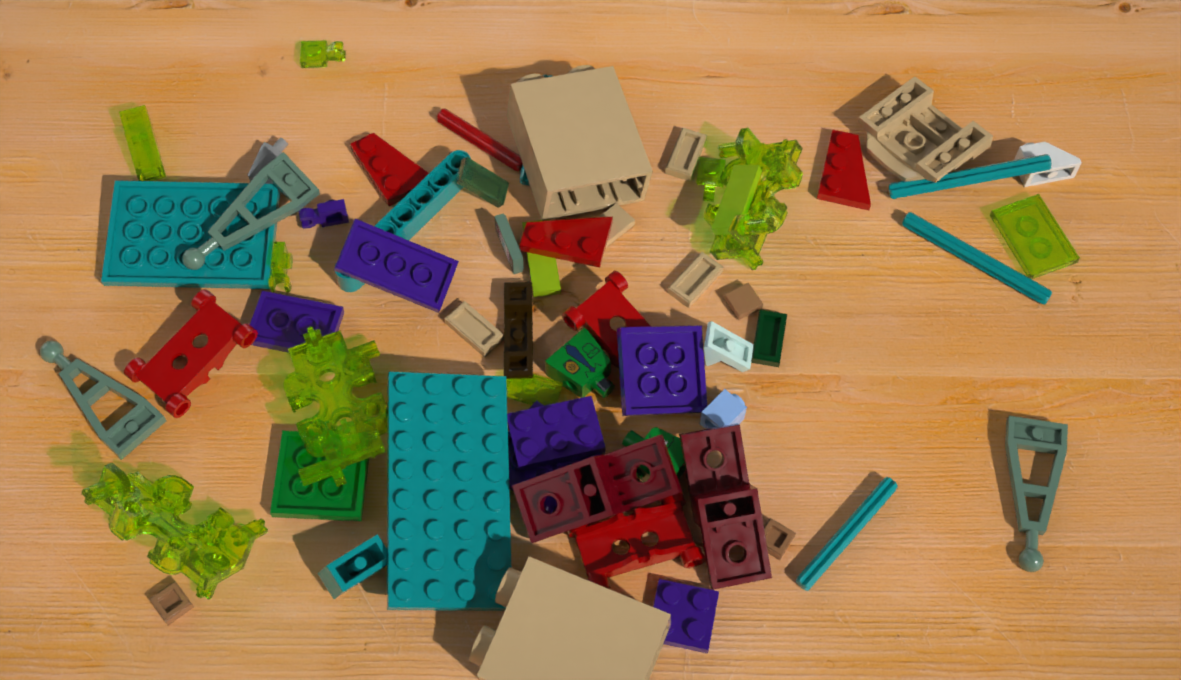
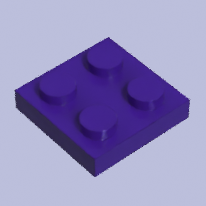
(691, 614)

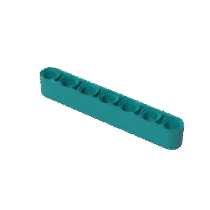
(412, 208)

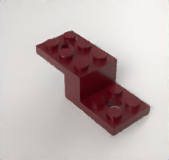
(596, 488)
(725, 506)

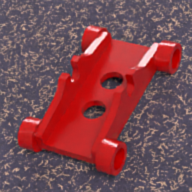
(599, 309)
(176, 384)
(665, 521)

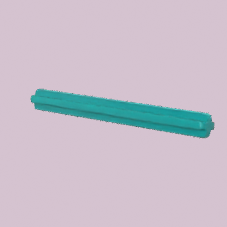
(972, 176)
(977, 258)

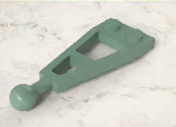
(286, 178)
(130, 429)
(1039, 437)

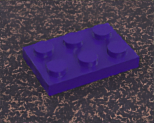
(285, 319)
(555, 433)

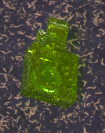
(318, 53)
(708, 175)
(280, 264)

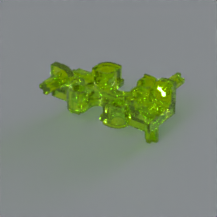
(765, 212)
(350, 440)
(220, 542)

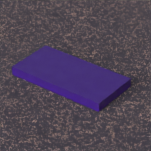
(396, 265)

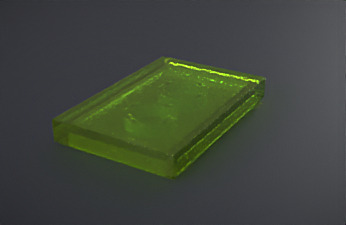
(1034, 236)

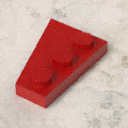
(387, 168)
(844, 172)
(569, 239)

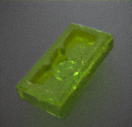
(532, 389)

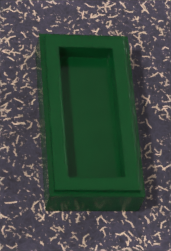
(769, 338)

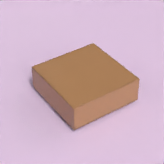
(743, 301)
(777, 538)
(171, 603)

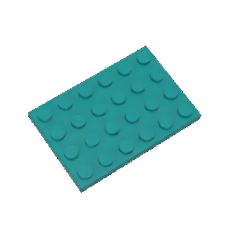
(161, 220)

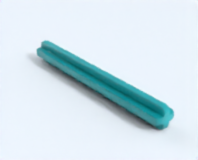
(846, 533)

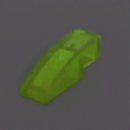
(142, 143)

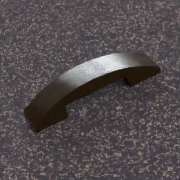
(518, 330)

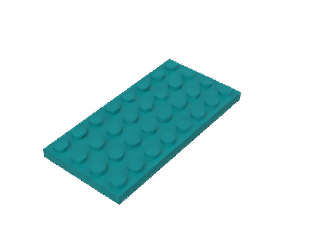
(447, 491)

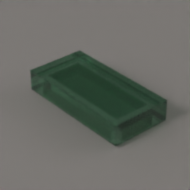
(482, 182)

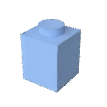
(723, 411)

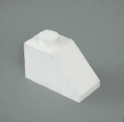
(1063, 163)

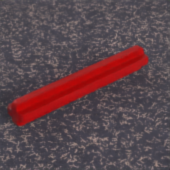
(480, 139)

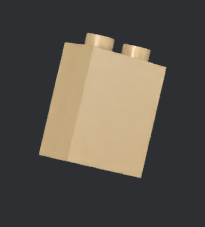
(578, 141)
(568, 630)

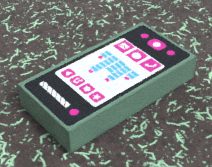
(509, 243)

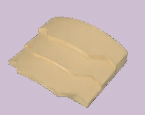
(917, 138)

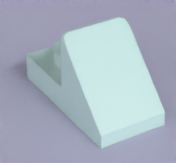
(727, 347)

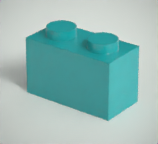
(354, 566)

